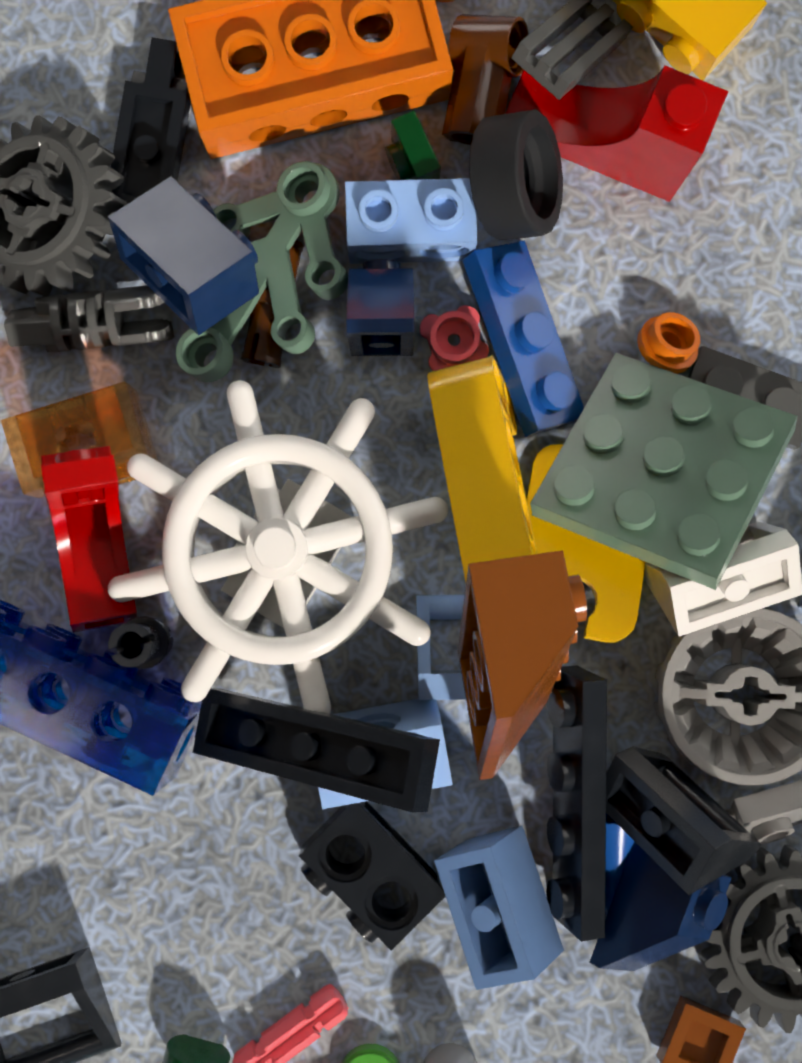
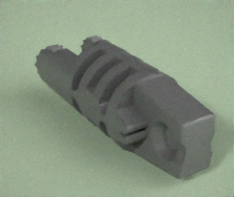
(87, 320)

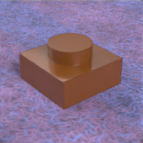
(700, 1035)

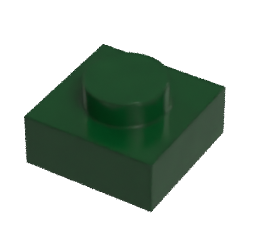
(411, 151)

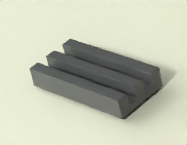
(593, 21)

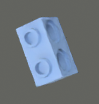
(410, 220)

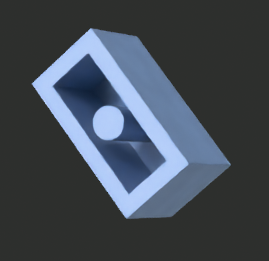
(499, 908)

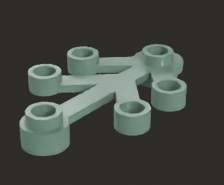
(275, 266)

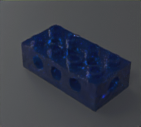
(89, 720)

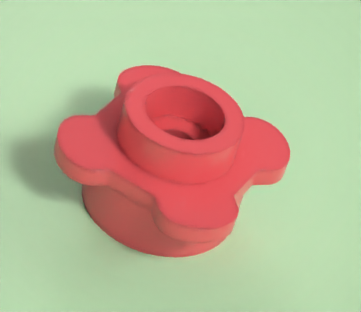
(460, 323)

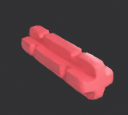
(296, 1029)

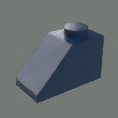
(380, 309)
(655, 916)

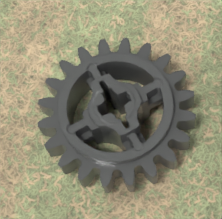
(71, 175)
(760, 940)

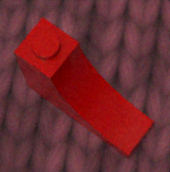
(633, 133)

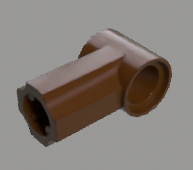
(483, 68)

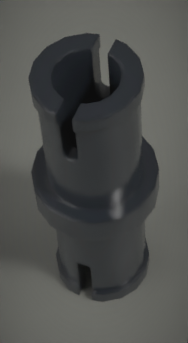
(129, 635)

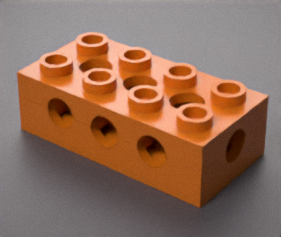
(302, 94)

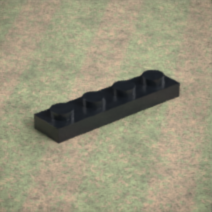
(318, 749)
(579, 802)

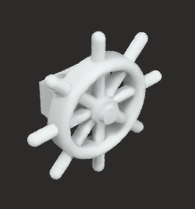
(280, 554)

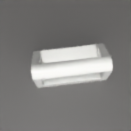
(759, 575)

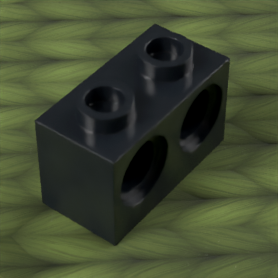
(385, 860)

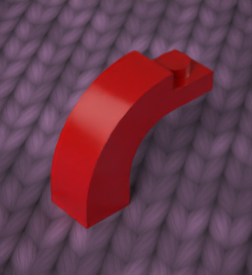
(88, 534)

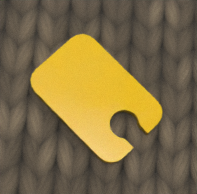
(609, 573)

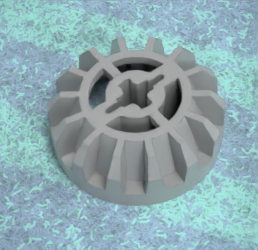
(746, 759)

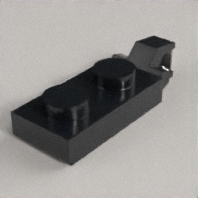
(152, 123)

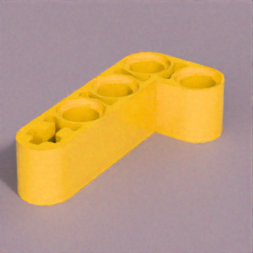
(481, 461)

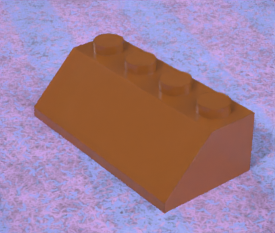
(512, 646)

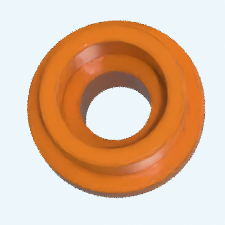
(669, 342)

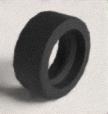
(516, 175)

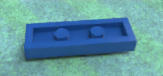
(524, 337)

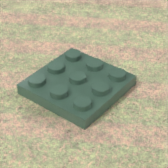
(664, 469)

